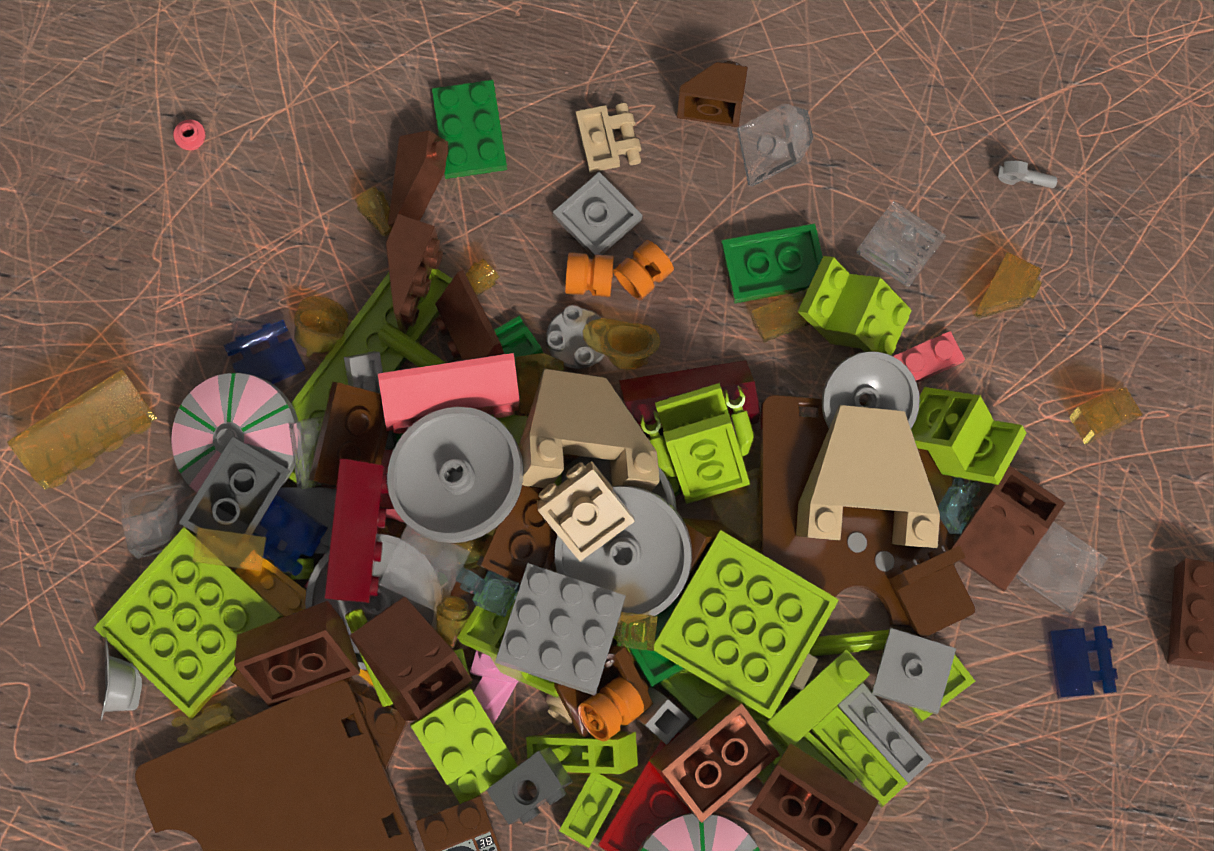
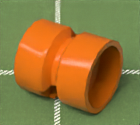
(589, 274)
(640, 280)
(613, 706)

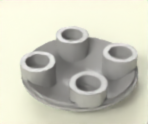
(566, 339)

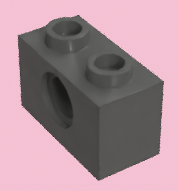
(511, 791)

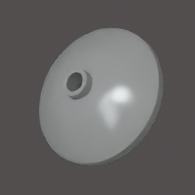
(878, 376)

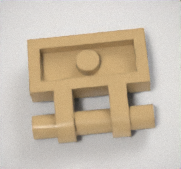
(598, 138)

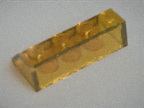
(83, 430)

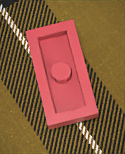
(932, 357)

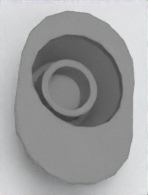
(121, 683)

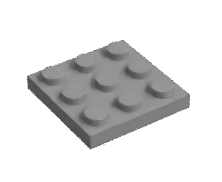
(560, 629)

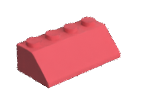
(474, 383)

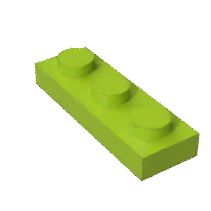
(859, 756)

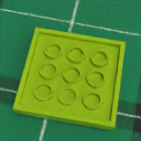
(185, 623)
(745, 624)

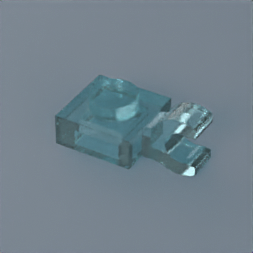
(956, 505)
(491, 593)

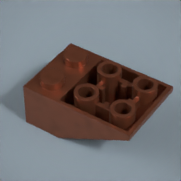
(411, 256)
(1007, 528)
(410, 660)

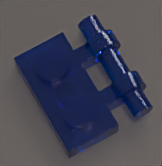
(272, 363)
(294, 527)
(1072, 663)

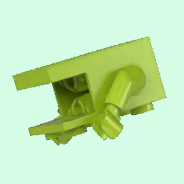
(701, 441)

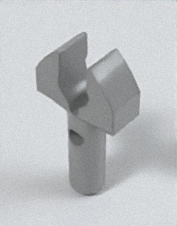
(1018, 171)

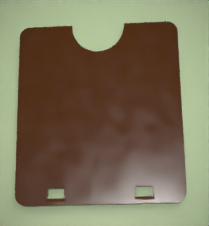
(787, 458)
(279, 782)

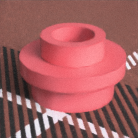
(192, 142)

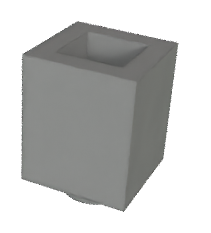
(662, 717)

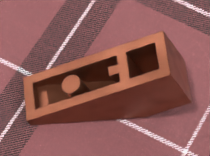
(417, 173)

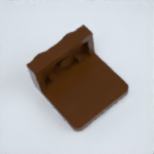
(933, 591)
(618, 664)

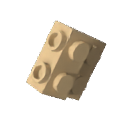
(584, 510)

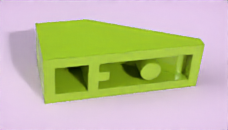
(818, 699)
(589, 754)

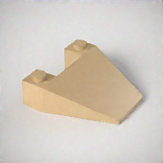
(588, 420)
(871, 465)

